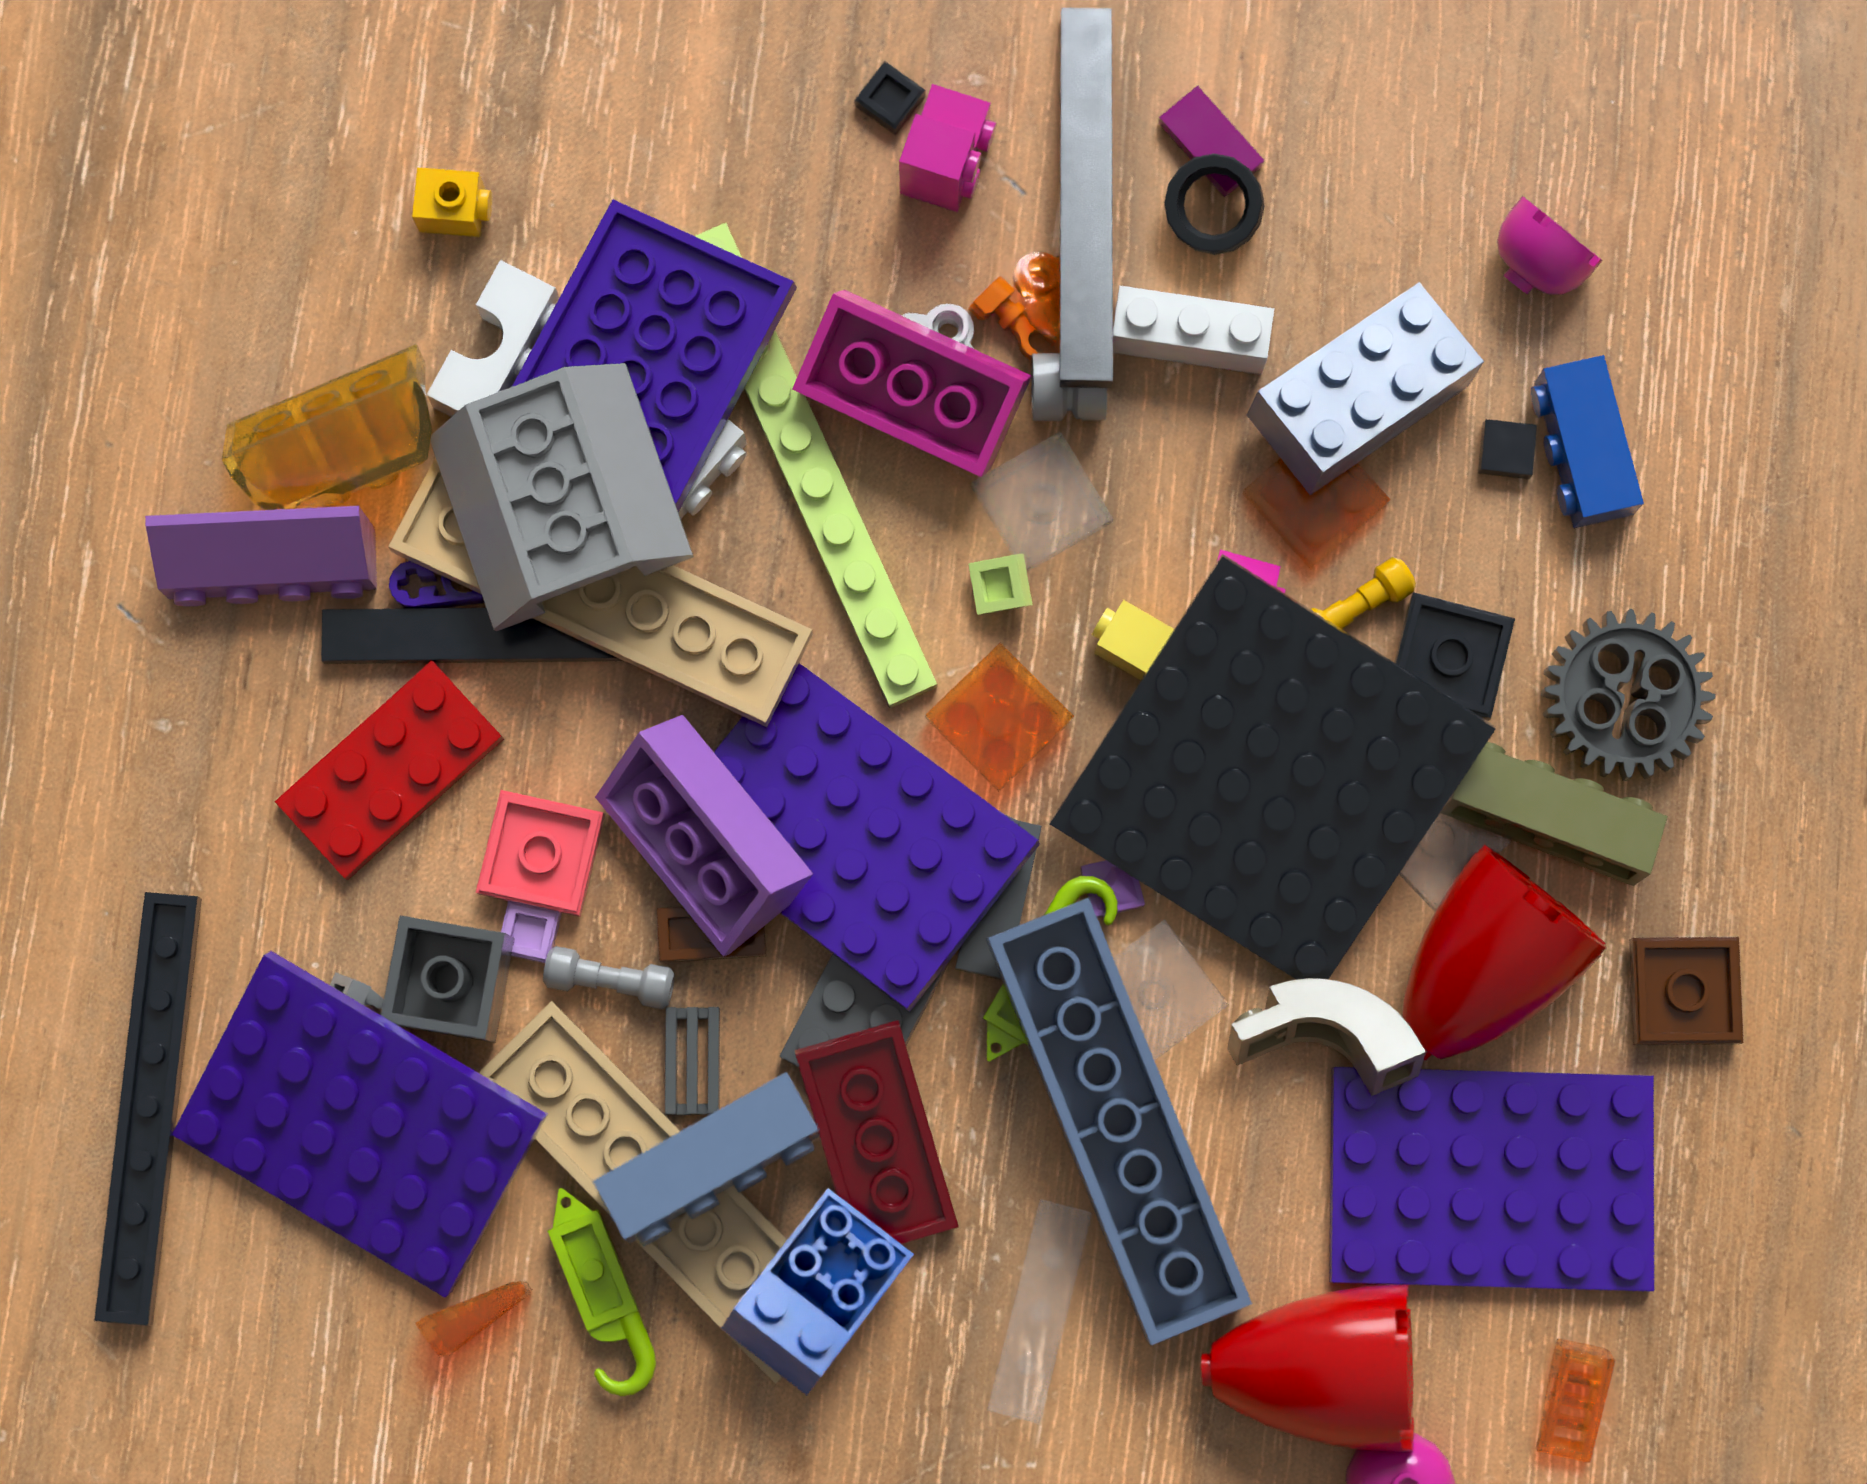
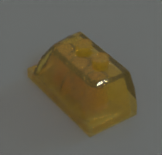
(334, 437)

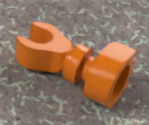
(996, 300)

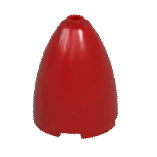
(1492, 958)
(1324, 1369)

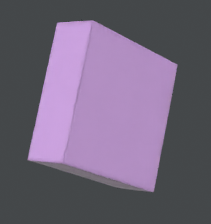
(533, 930)

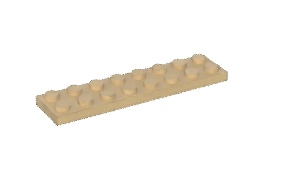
(655, 621)
(604, 1121)

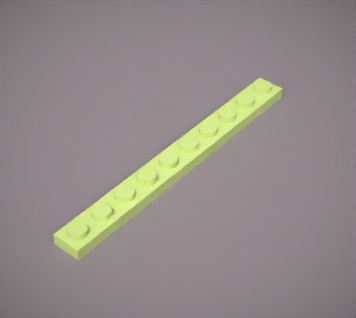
(833, 519)

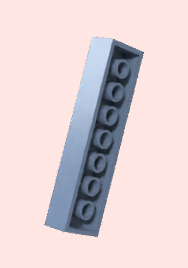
(1118, 1121)

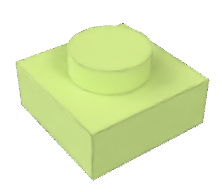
(1000, 584)

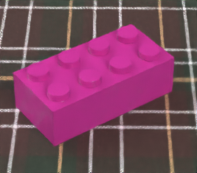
(911, 382)

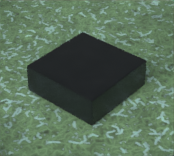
(890, 97)
(1507, 449)

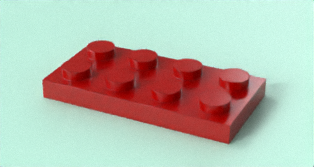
(389, 770)

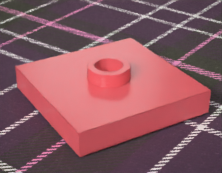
(540, 853)

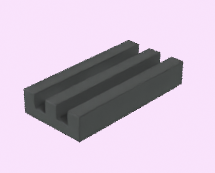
(692, 1015)

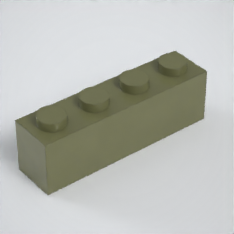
(1559, 815)

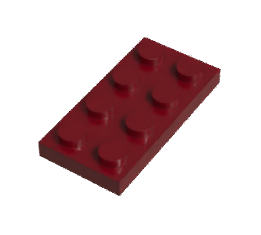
(877, 1131)

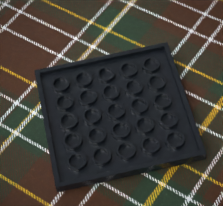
(1271, 773)

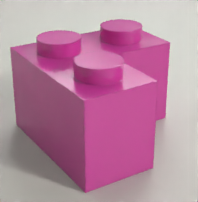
(944, 148)

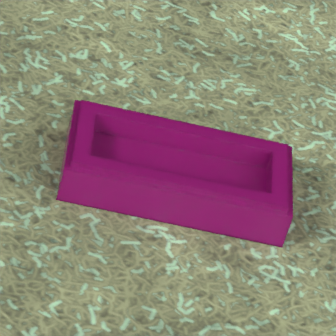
(1204, 130)

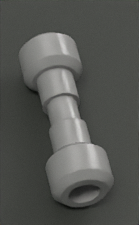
(566, 969)

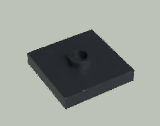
(1456, 650)

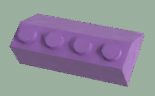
(263, 554)
(702, 833)

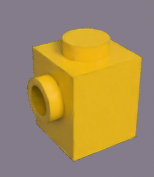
(450, 202)

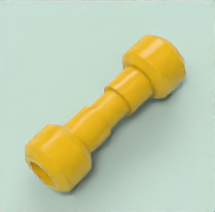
(1390, 582)

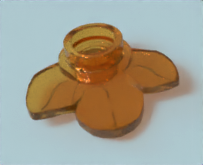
(1041, 299)

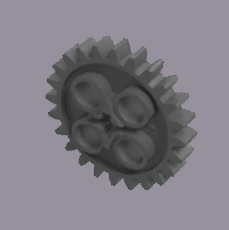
(1583, 679)

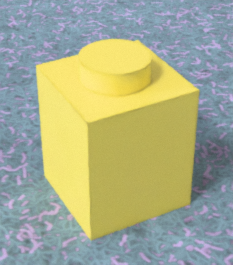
(1130, 638)

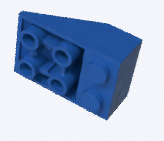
(816, 1291)

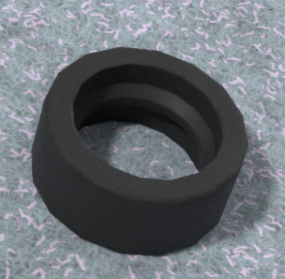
(1182, 182)

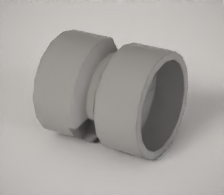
(1053, 402)

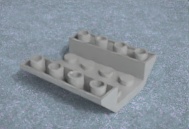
(557, 488)

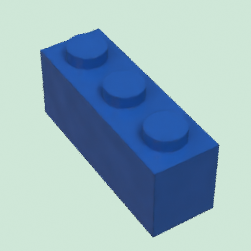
(1586, 442)

